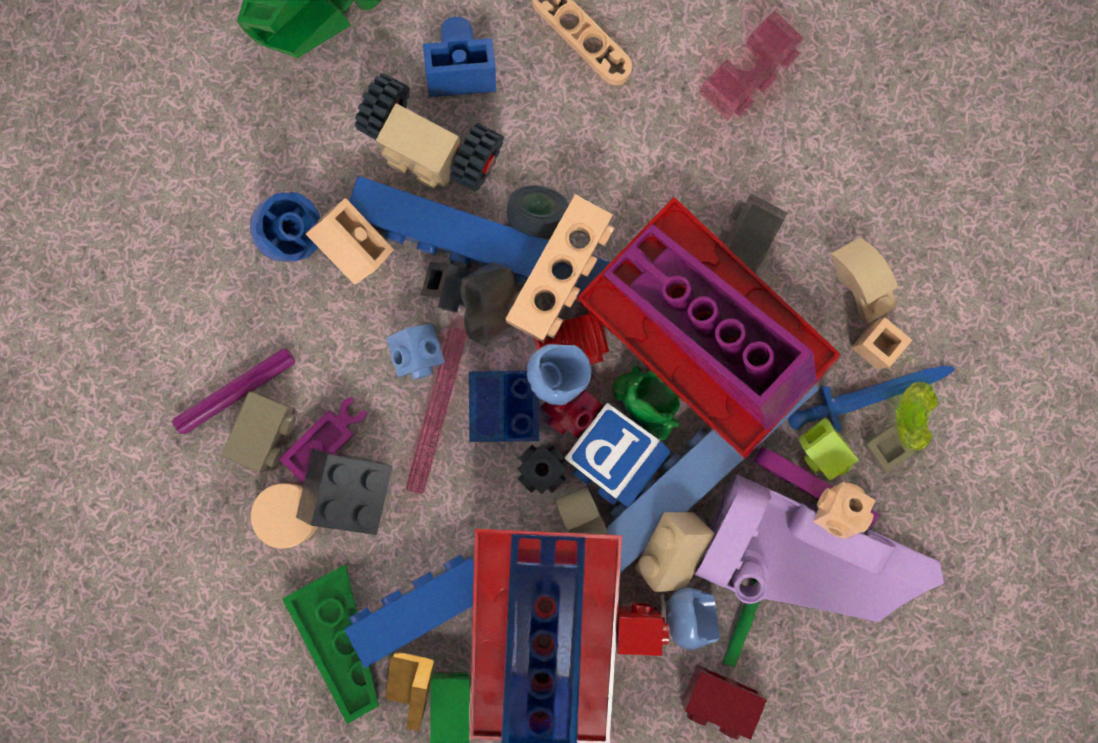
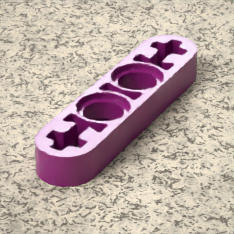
(794, 474)

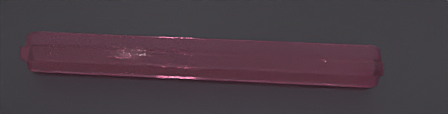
(436, 411)

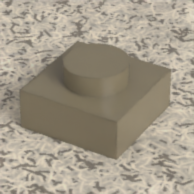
(887, 449)

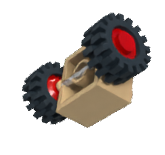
(421, 145)

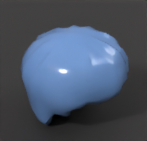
(558, 373)
(692, 618)

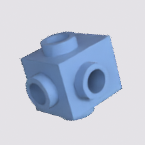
(415, 351)

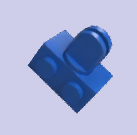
(459, 62)

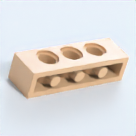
(578, 218)

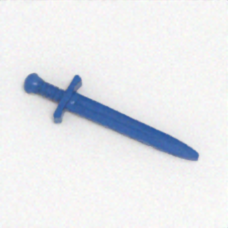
(863, 397)

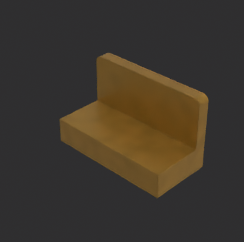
(410, 684)

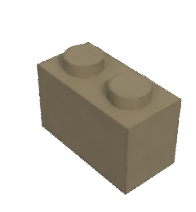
(258, 432)

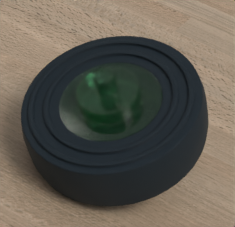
(536, 210)

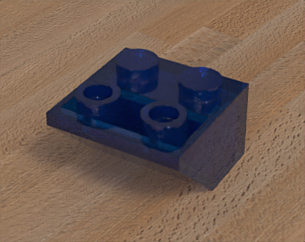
(502, 407)

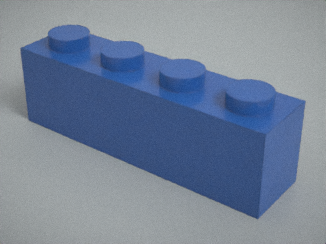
(414, 612)

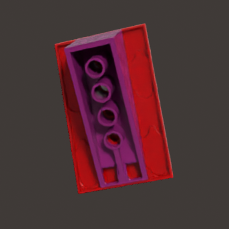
(709, 327)

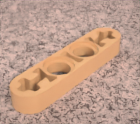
(586, 29)

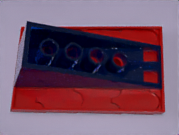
(547, 609)

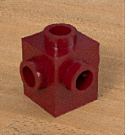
(574, 415)

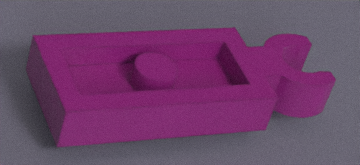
(327, 434)

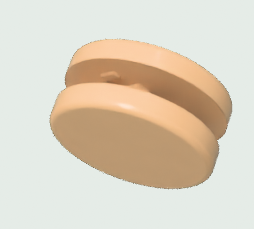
(275, 516)

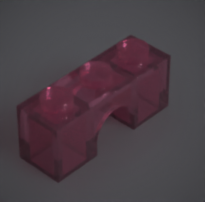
(773, 46)

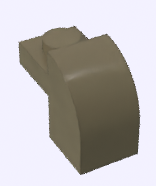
(581, 512)

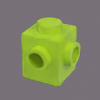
(827, 450)

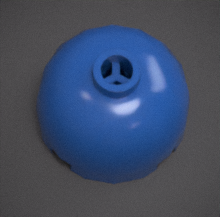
(281, 227)

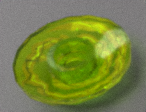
(916, 407)

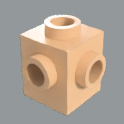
(844, 510)

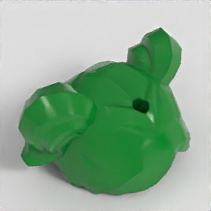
(648, 401)

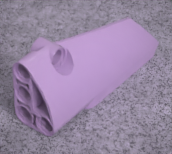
(803, 563)

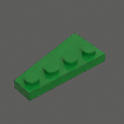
(321, 615)

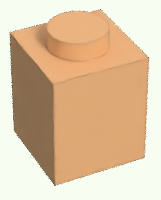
(881, 343)

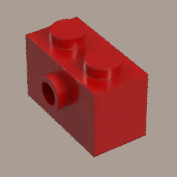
(641, 630)

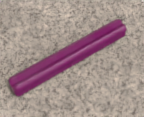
(233, 391)

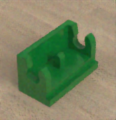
(450, 707)

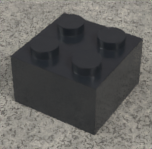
(344, 492)

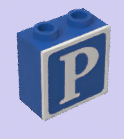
(616, 456)

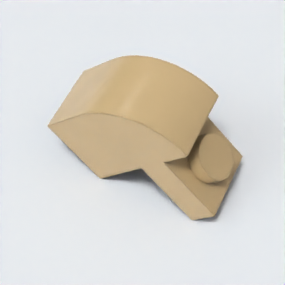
(868, 277)

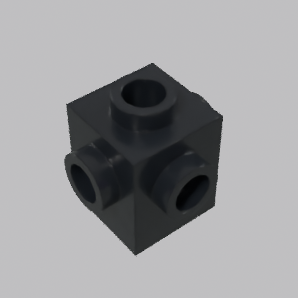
(444, 284)
(531, 458)

